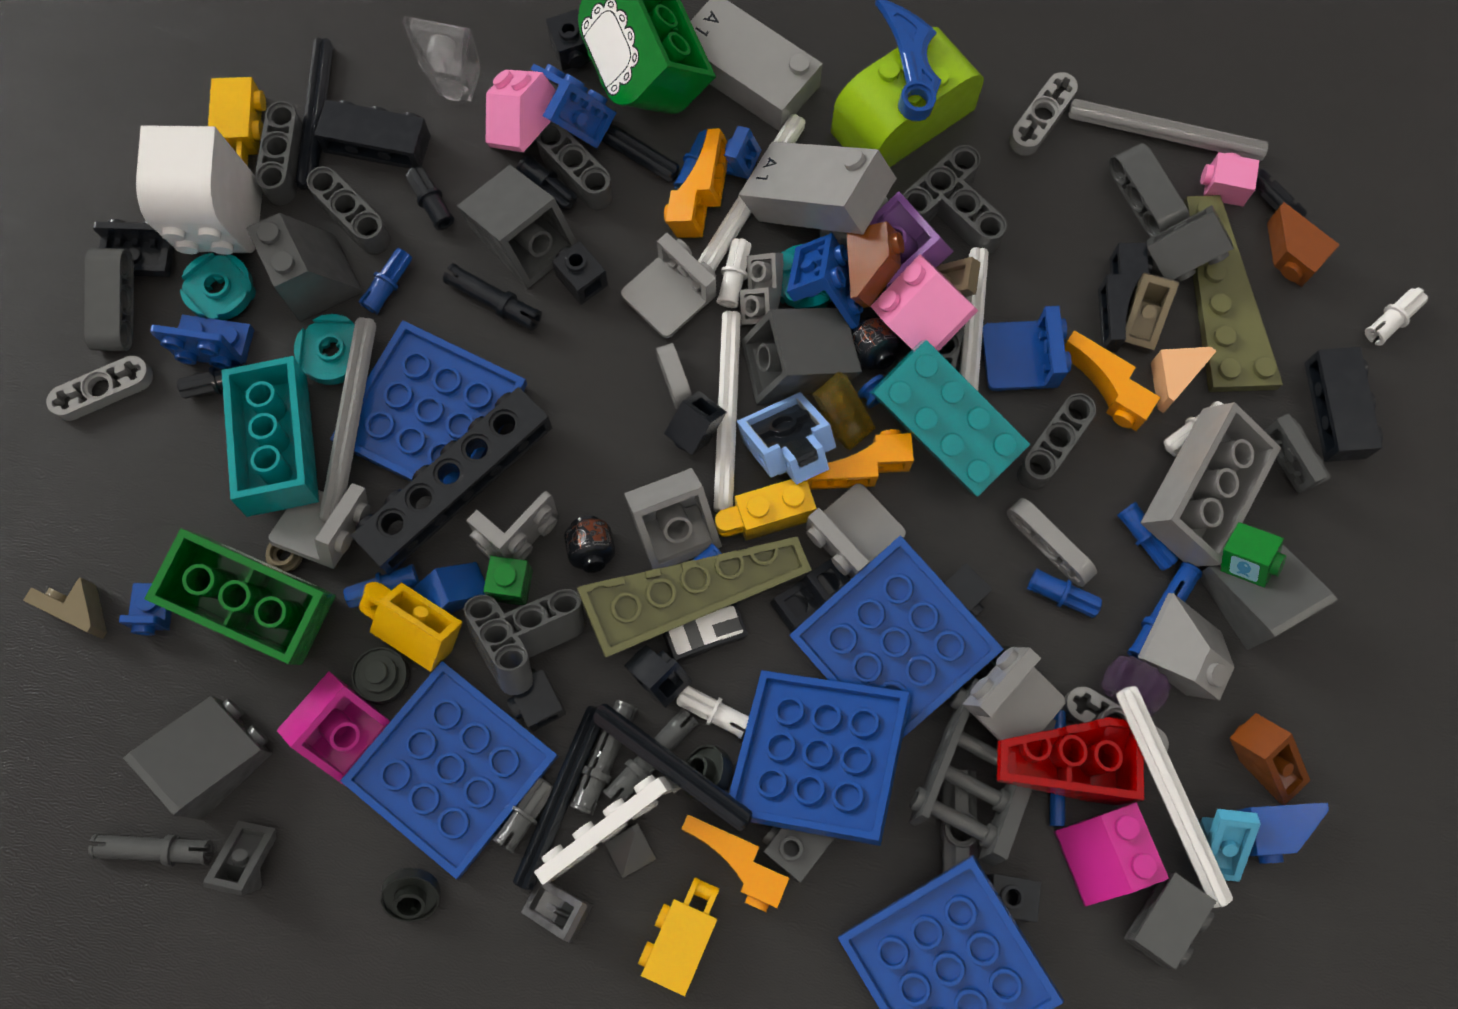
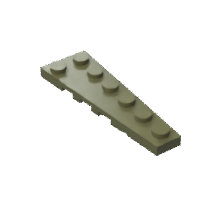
(1231, 318)
(661, 599)

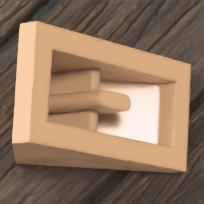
(1175, 370)

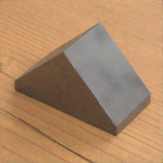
(557, 910)

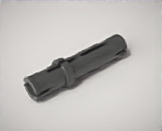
(600, 765)
(639, 769)
(164, 850)

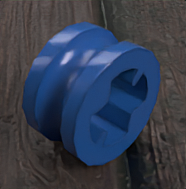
(865, 391)

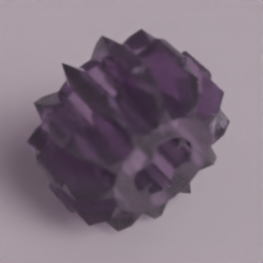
(1133, 672)

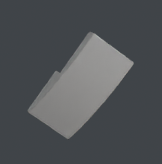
(764, 287)

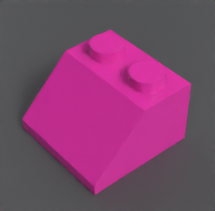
(333, 726)
(1111, 854)

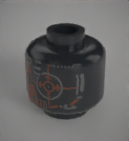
(875, 343)
(589, 543)

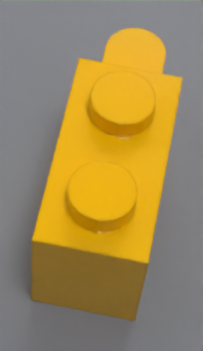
(237, 112)
(767, 510)
(410, 623)
(681, 940)

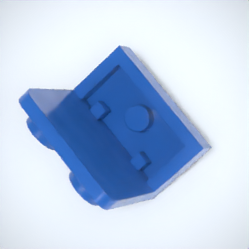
(1026, 352)

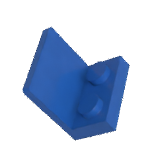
(576, 110)
(822, 267)
(206, 340)

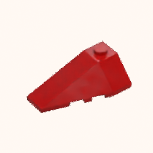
(1079, 761)

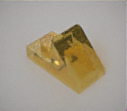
(843, 410)

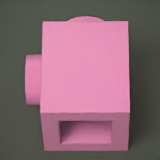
(1231, 178)

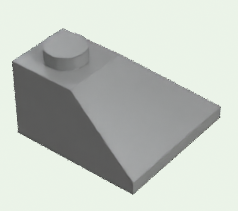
(1188, 651)

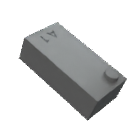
(755, 63)
(818, 186)
(1211, 484)

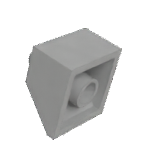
(673, 519)

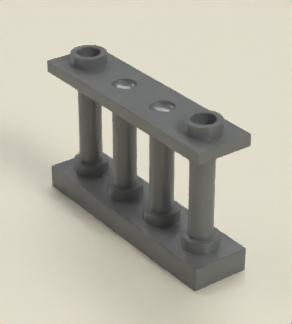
(1007, 803)

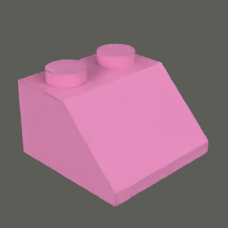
(517, 109)
(923, 306)

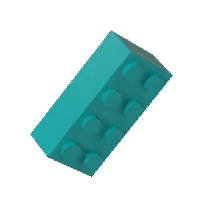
(950, 418)
(269, 436)

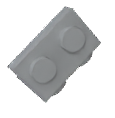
(671, 287)
(853, 529)
(307, 536)
(518, 539)
(1014, 696)

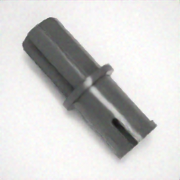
(524, 815)

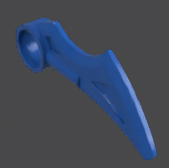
(912, 40)

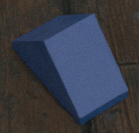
(452, 586)

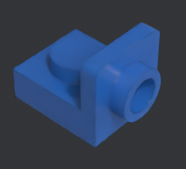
(742, 153)
(143, 615)

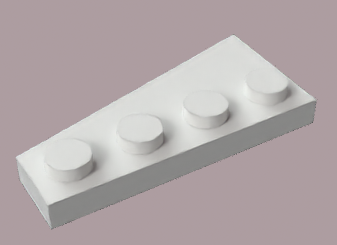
(617, 815)

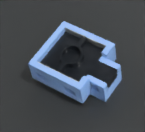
(789, 438)

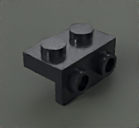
(150, 251)

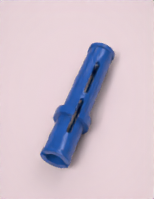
(1186, 580)

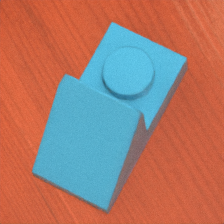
(1231, 839)

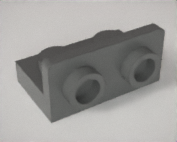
(1297, 455)

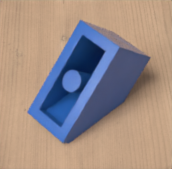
(1284, 829)

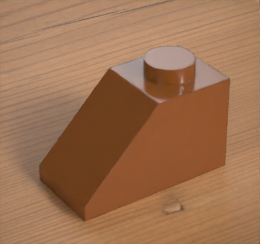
(1297, 245)
(873, 261)
(1271, 757)

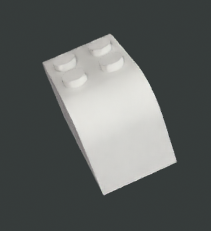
(196, 189)

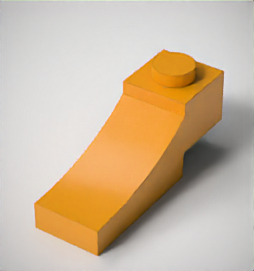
(700, 190)
(1127, 400)
(888, 453)
(760, 884)

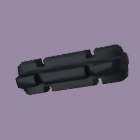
(1275, 193)

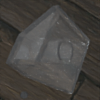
(446, 56)

